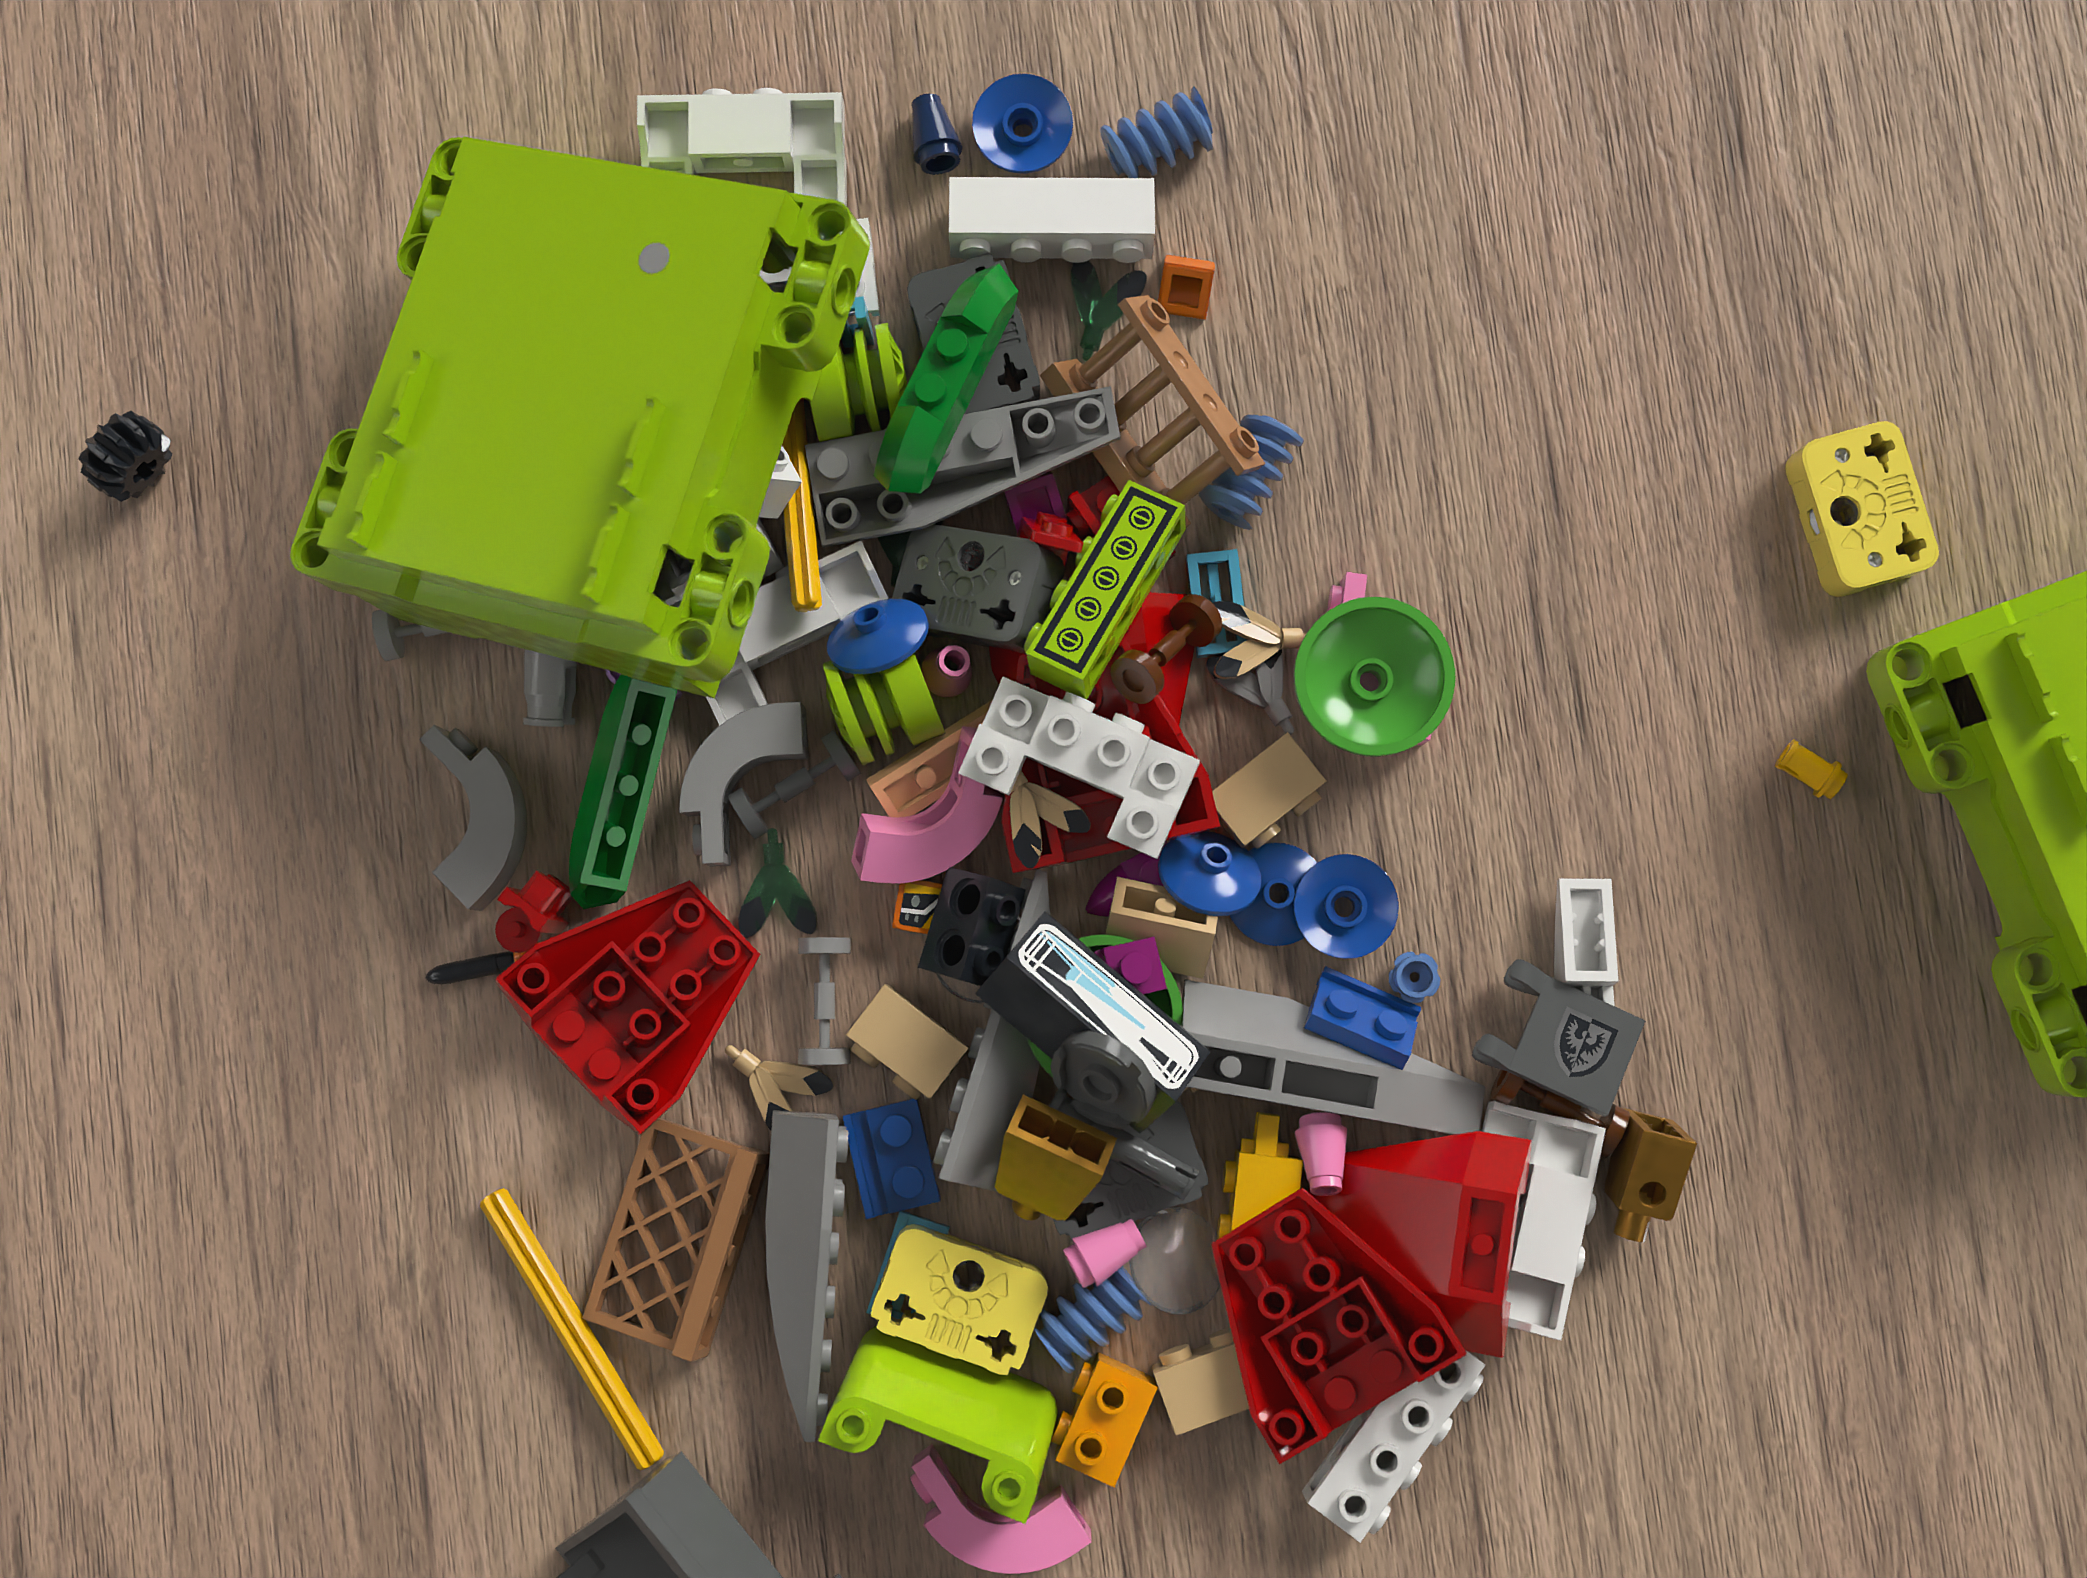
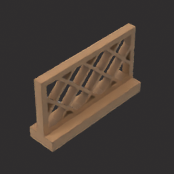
(718, 1253)

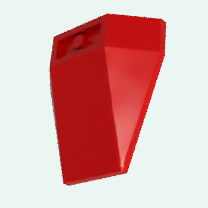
(634, 998)
(1444, 1221)
(1321, 1323)

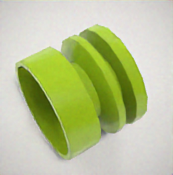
(859, 386)
(880, 702)

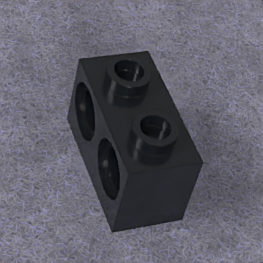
(971, 926)

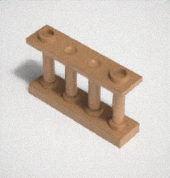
(1124, 458)

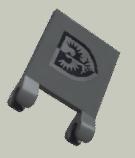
(1569, 1041)

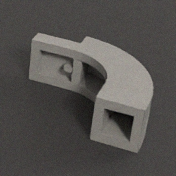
(725, 757)
(497, 821)

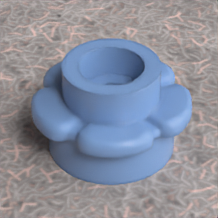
(1428, 976)

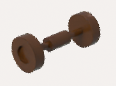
(1139, 674)
(1507, 1086)

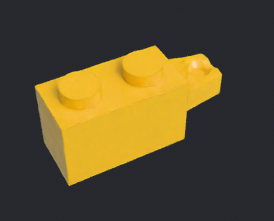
(1258, 1175)

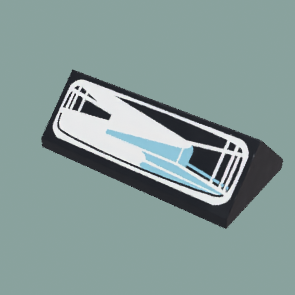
(1061, 987)

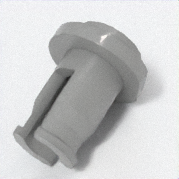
(548, 689)

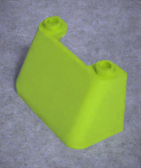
(953, 1402)

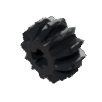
(125, 456)

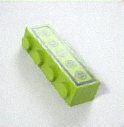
(1105, 589)

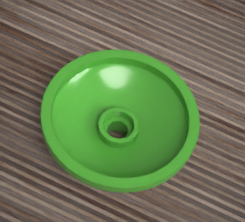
(1403, 654)

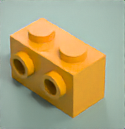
(1104, 1418)

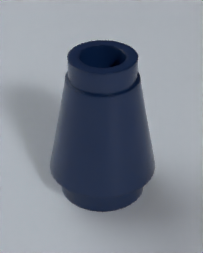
(934, 138)

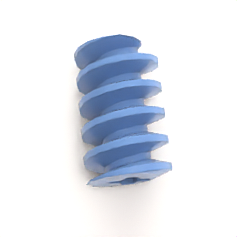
(1158, 135)
(1234, 495)
(1089, 1317)

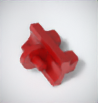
(534, 912)

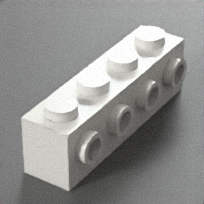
(1052, 218)
(1384, 1447)

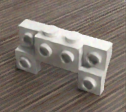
(748, 135)
(778, 629)
(1088, 748)
(1549, 1214)

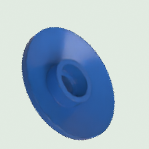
(1020, 101)
(877, 636)
(1209, 873)
(1372, 900)
(1264, 919)

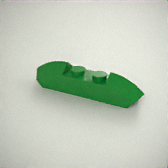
(945, 381)
(618, 790)

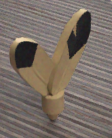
(1263, 639)
(1026, 806)
(772, 1077)

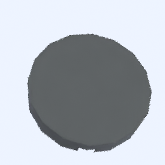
(1112, 1070)

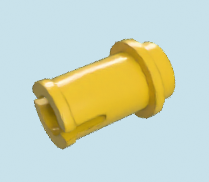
(1812, 770)

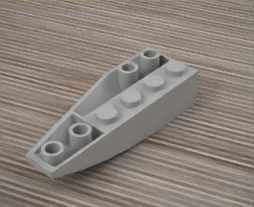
(985, 458)
(1269, 1056)
(999, 1078)
(800, 1248)

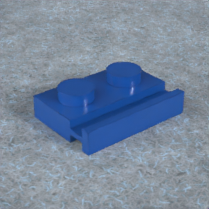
(1363, 1018)
(892, 1158)

